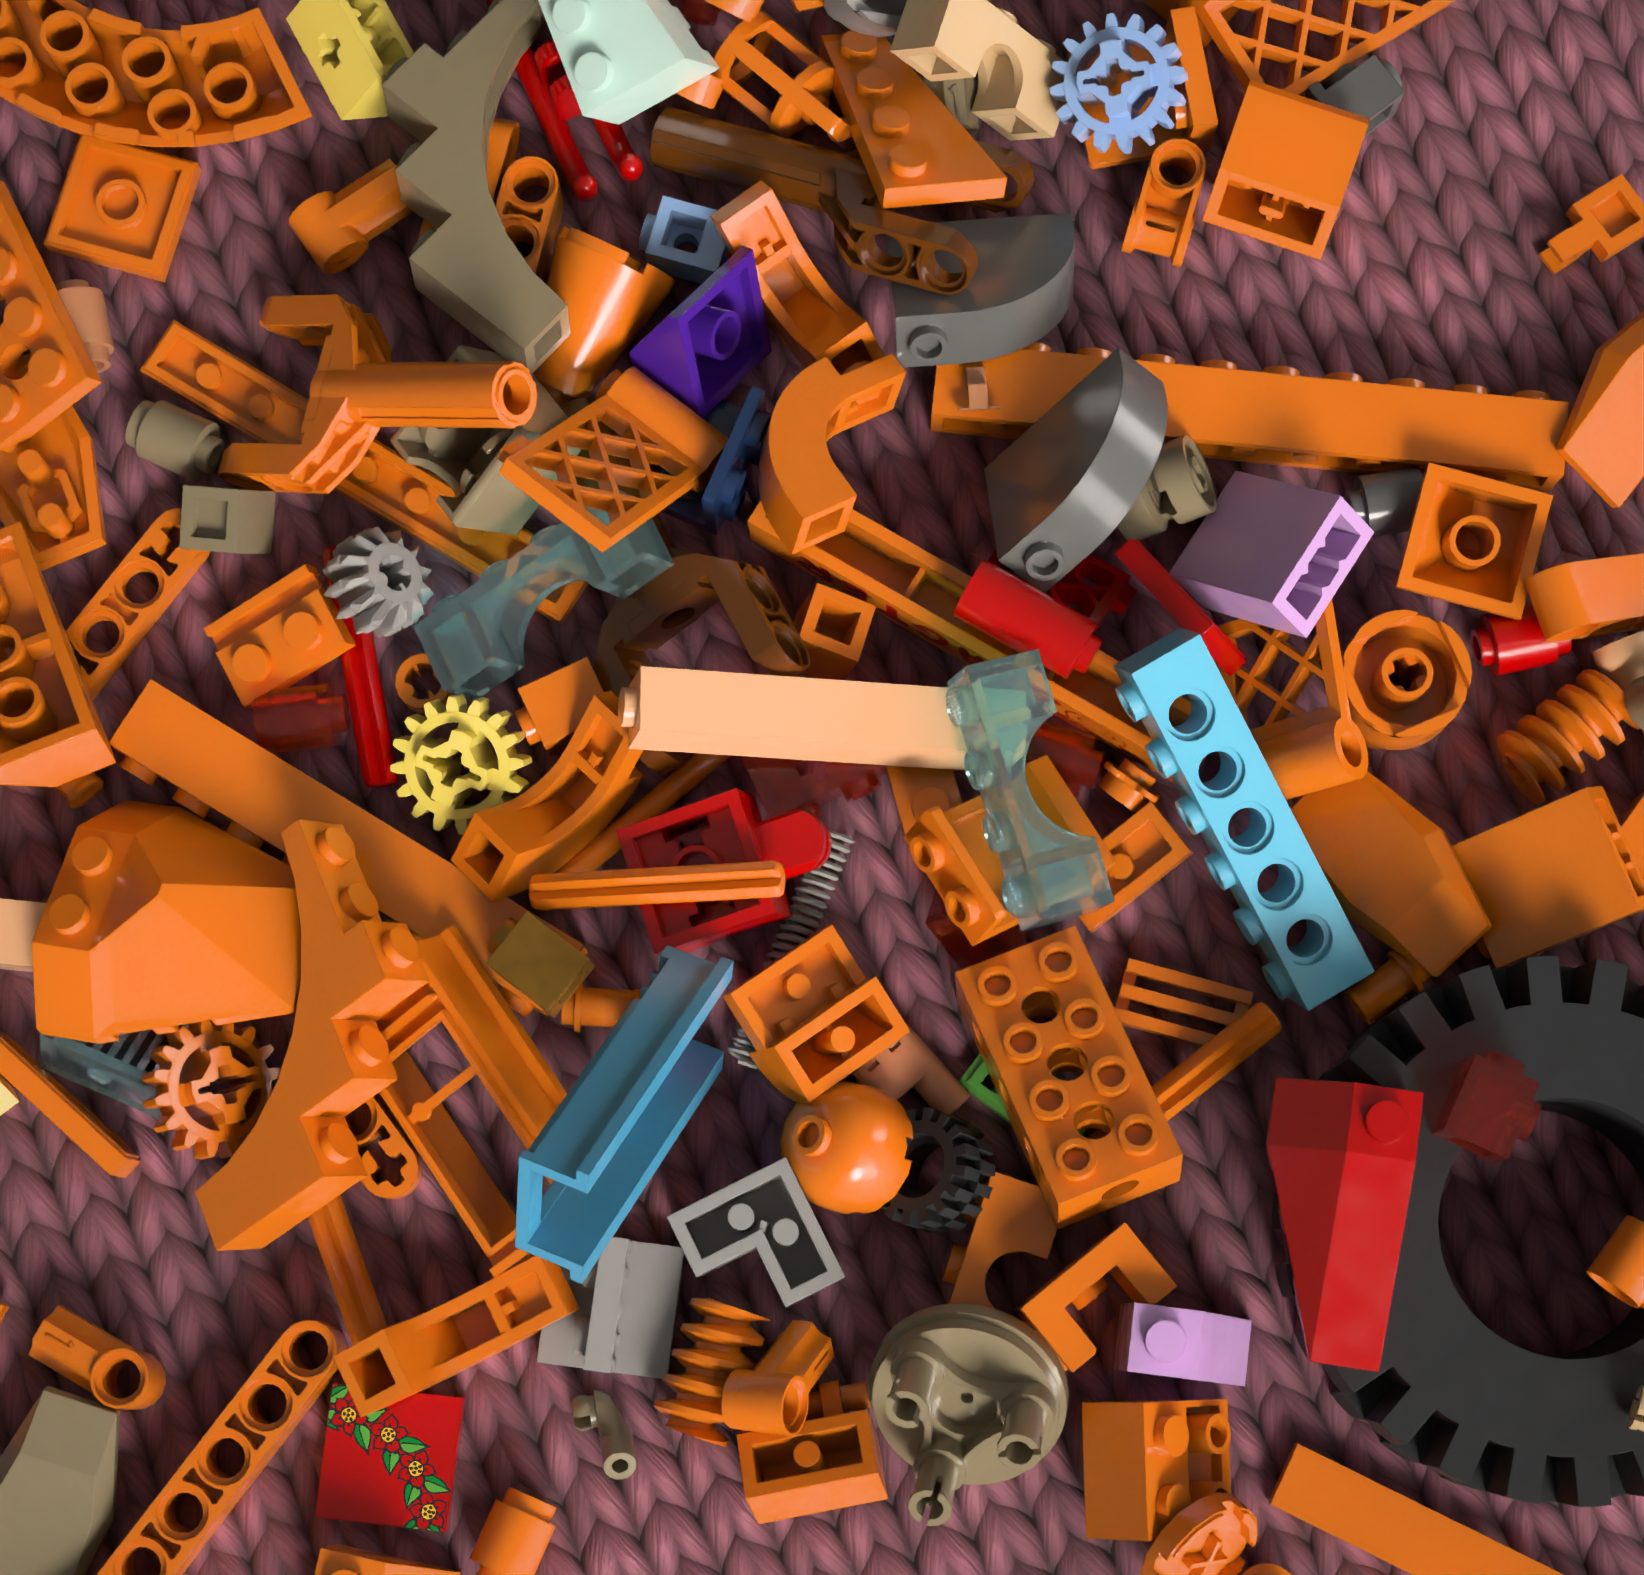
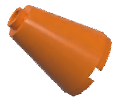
(607, 308)

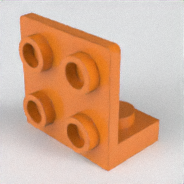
(1193, 122)

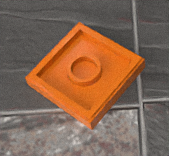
(123, 207)

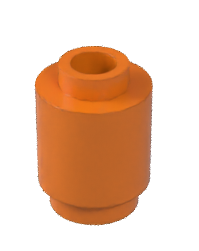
(514, 1535)

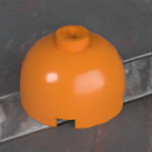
(848, 1148)

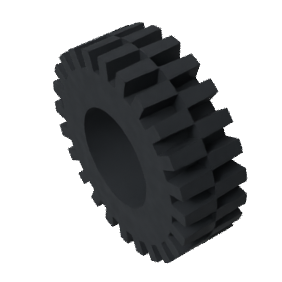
(1446, 1381)

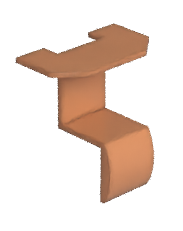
(977, 390)

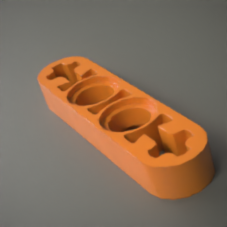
(132, 618)

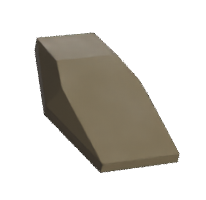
(58, 1486)

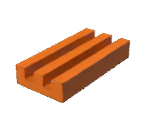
(1127, 992)

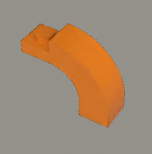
(793, 292)
(796, 475)
(558, 813)
(455, 1335)

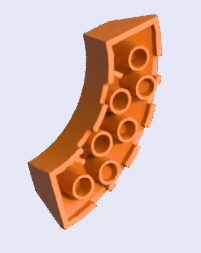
(145, 83)

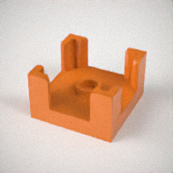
(1082, 1281)

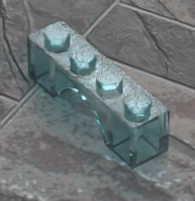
(480, 633)
(1045, 867)

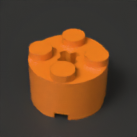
(1413, 648)

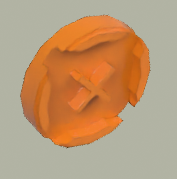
(1204, 1539)

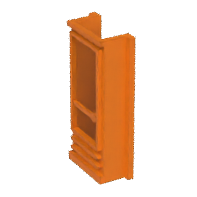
(502, 1058)

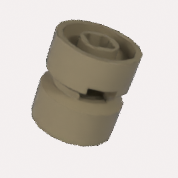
(1176, 490)

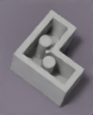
(762, 1214)

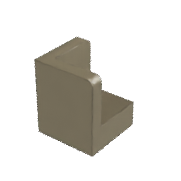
(227, 519)

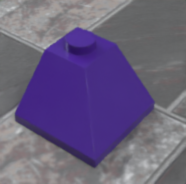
(709, 337)

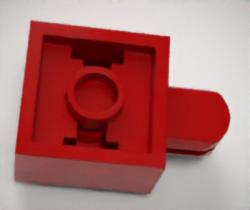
(729, 835)

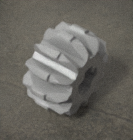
(377, 582)

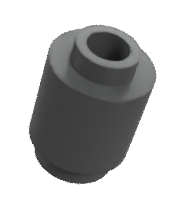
(1386, 499)

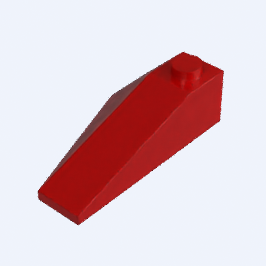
(1343, 1197)

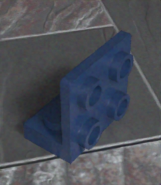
(725, 491)

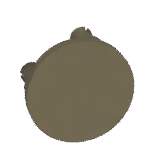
(965, 1400)

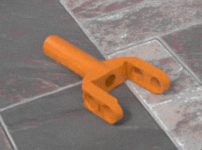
(362, 391)

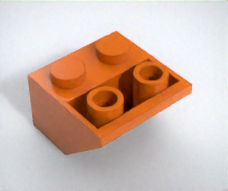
(1286, 169)
(1151, 1462)

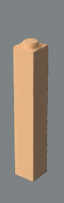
(790, 718)

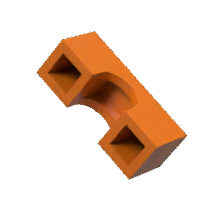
(1011, 1222)

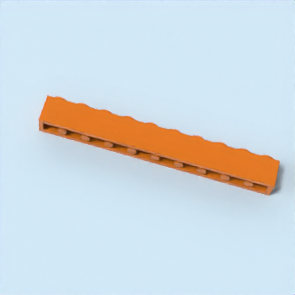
(1286, 416)

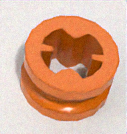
(407, 692)

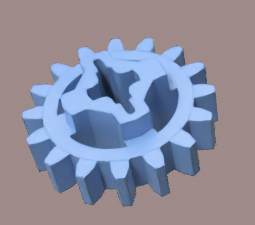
(1092, 85)

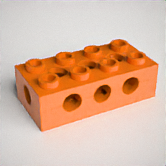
(1047, 1113)

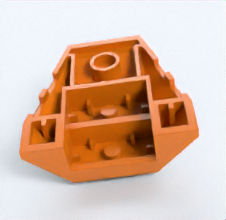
(163, 929)

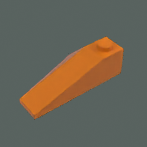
(45, 706)

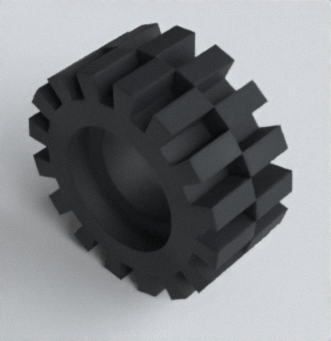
(960, 1178)

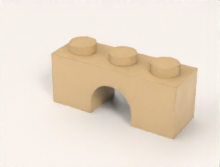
(974, 36)

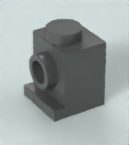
(1366, 90)

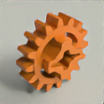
(207, 1058)

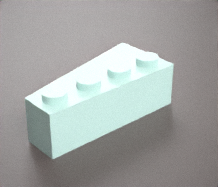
(624, 53)

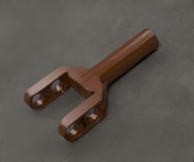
(833, 185)
(677, 600)

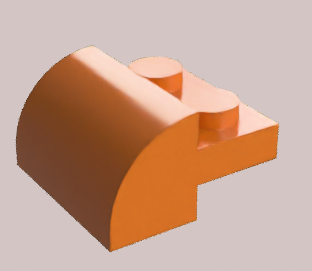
(814, 1016)

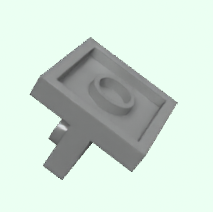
(623, 1312)

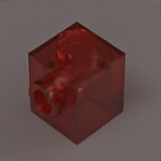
(1489, 1106)

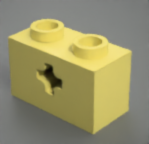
(350, 51)

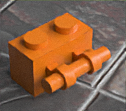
(823, 1467)

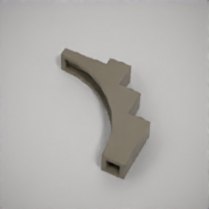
(470, 260)

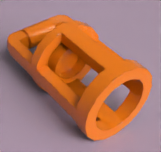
(801, 100)

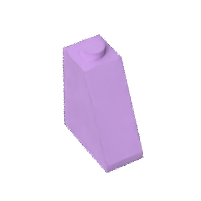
(1182, 1343)

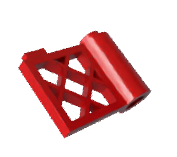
(1033, 620)

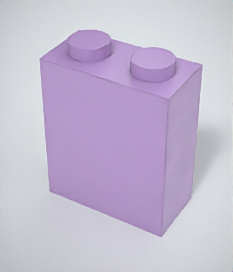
(1272, 553)

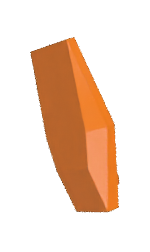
(1607, 419)
(54, 488)
(1393, 871)

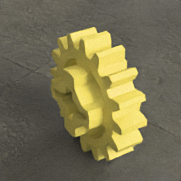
(435, 758)

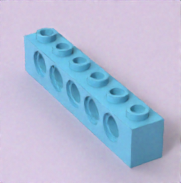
(1330, 952)

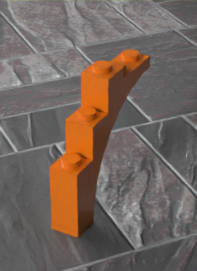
(336, 1055)

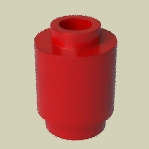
(1514, 644)

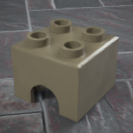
(470, 463)

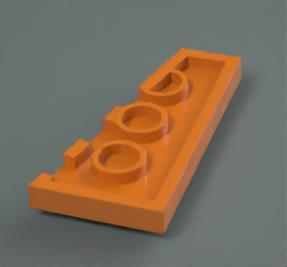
(903, 130)

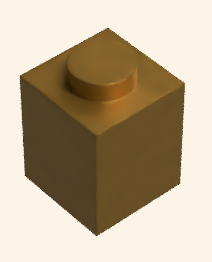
(538, 962)

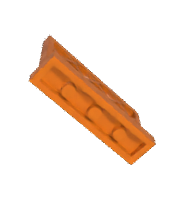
(1245, 68)

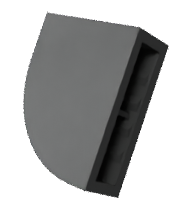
(1009, 303)
(1076, 470)

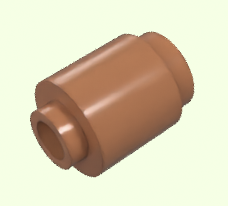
(90, 317)

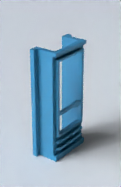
(620, 1116)

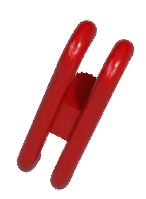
(554, 104)

